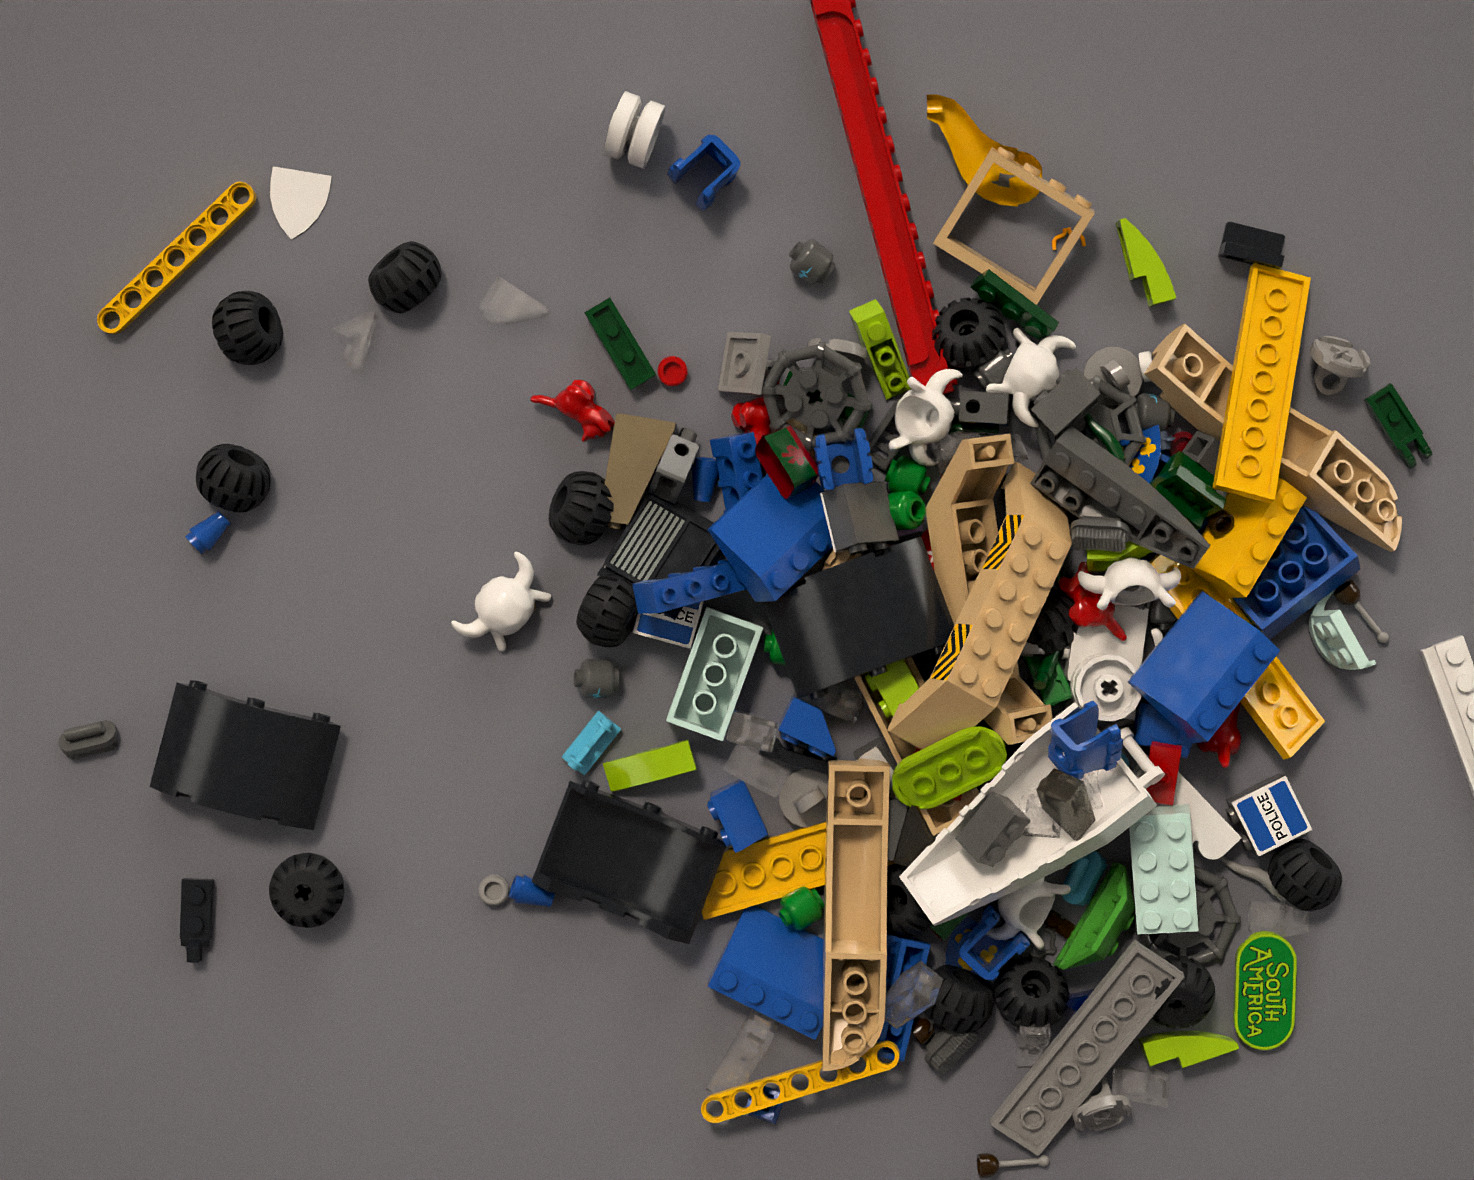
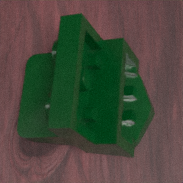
(1188, 489)

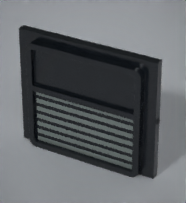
(661, 542)

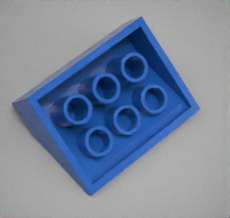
(773, 537)
(1299, 574)
(1203, 667)
(773, 970)

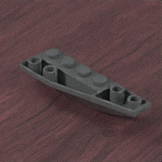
(1098, 484)

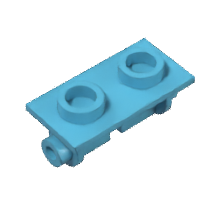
(591, 743)

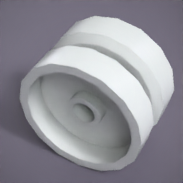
(629, 128)
(1087, 681)

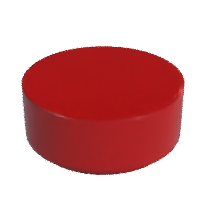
(672, 371)

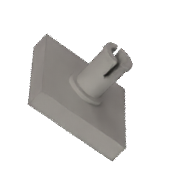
(745, 363)

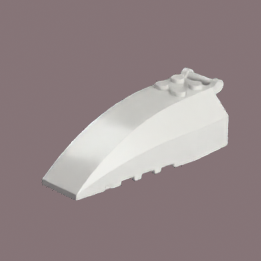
(952, 883)

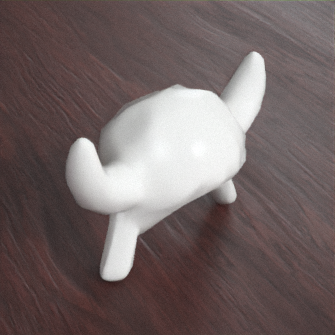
(1031, 372)
(924, 415)
(1131, 583)
(504, 605)
(1027, 910)

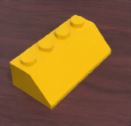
(1241, 554)

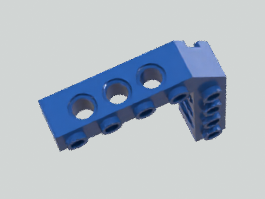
(738, 473)

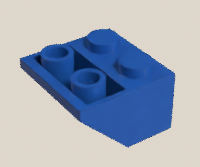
(806, 724)
(737, 814)

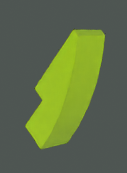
(1144, 263)
(650, 765)
(1185, 1046)

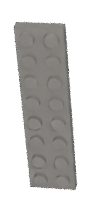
(1086, 1048)

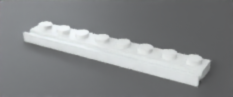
(1453, 683)

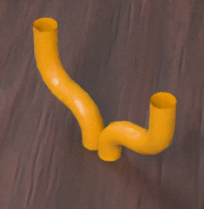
(1065, 230)

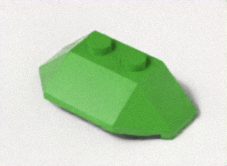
(1101, 922)

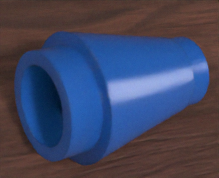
(704, 478)
(206, 533)
(529, 893)

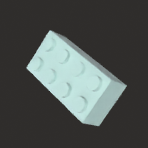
(714, 673)
(1164, 871)

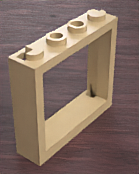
(1031, 176)

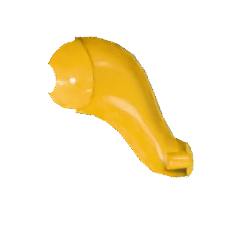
(971, 147)

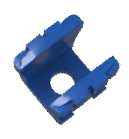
(721, 154)
(855, 452)
(1153, 726)
(1081, 747)
(989, 970)

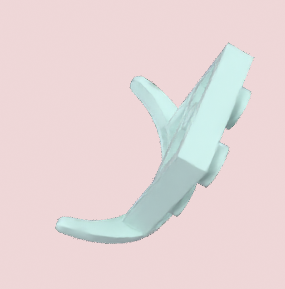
(1335, 638)

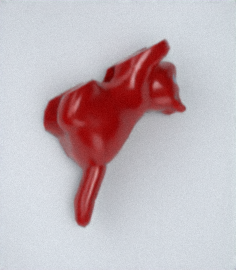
(578, 404)
(752, 417)
(1085, 609)
(1225, 740)

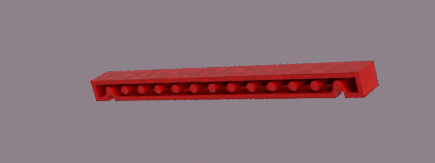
(880, 186)

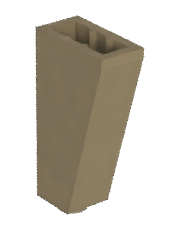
(632, 461)

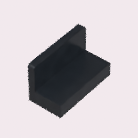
(1252, 245)

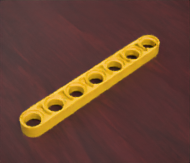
(191, 253)
(788, 1091)

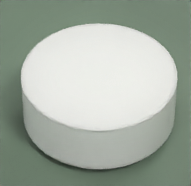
(1145, 360)

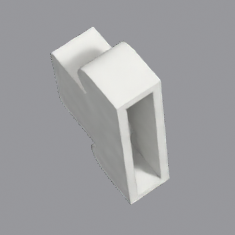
(1100, 640)
(1210, 832)

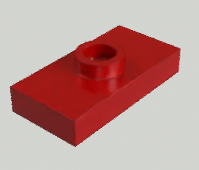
(1168, 759)

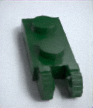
(1397, 423)

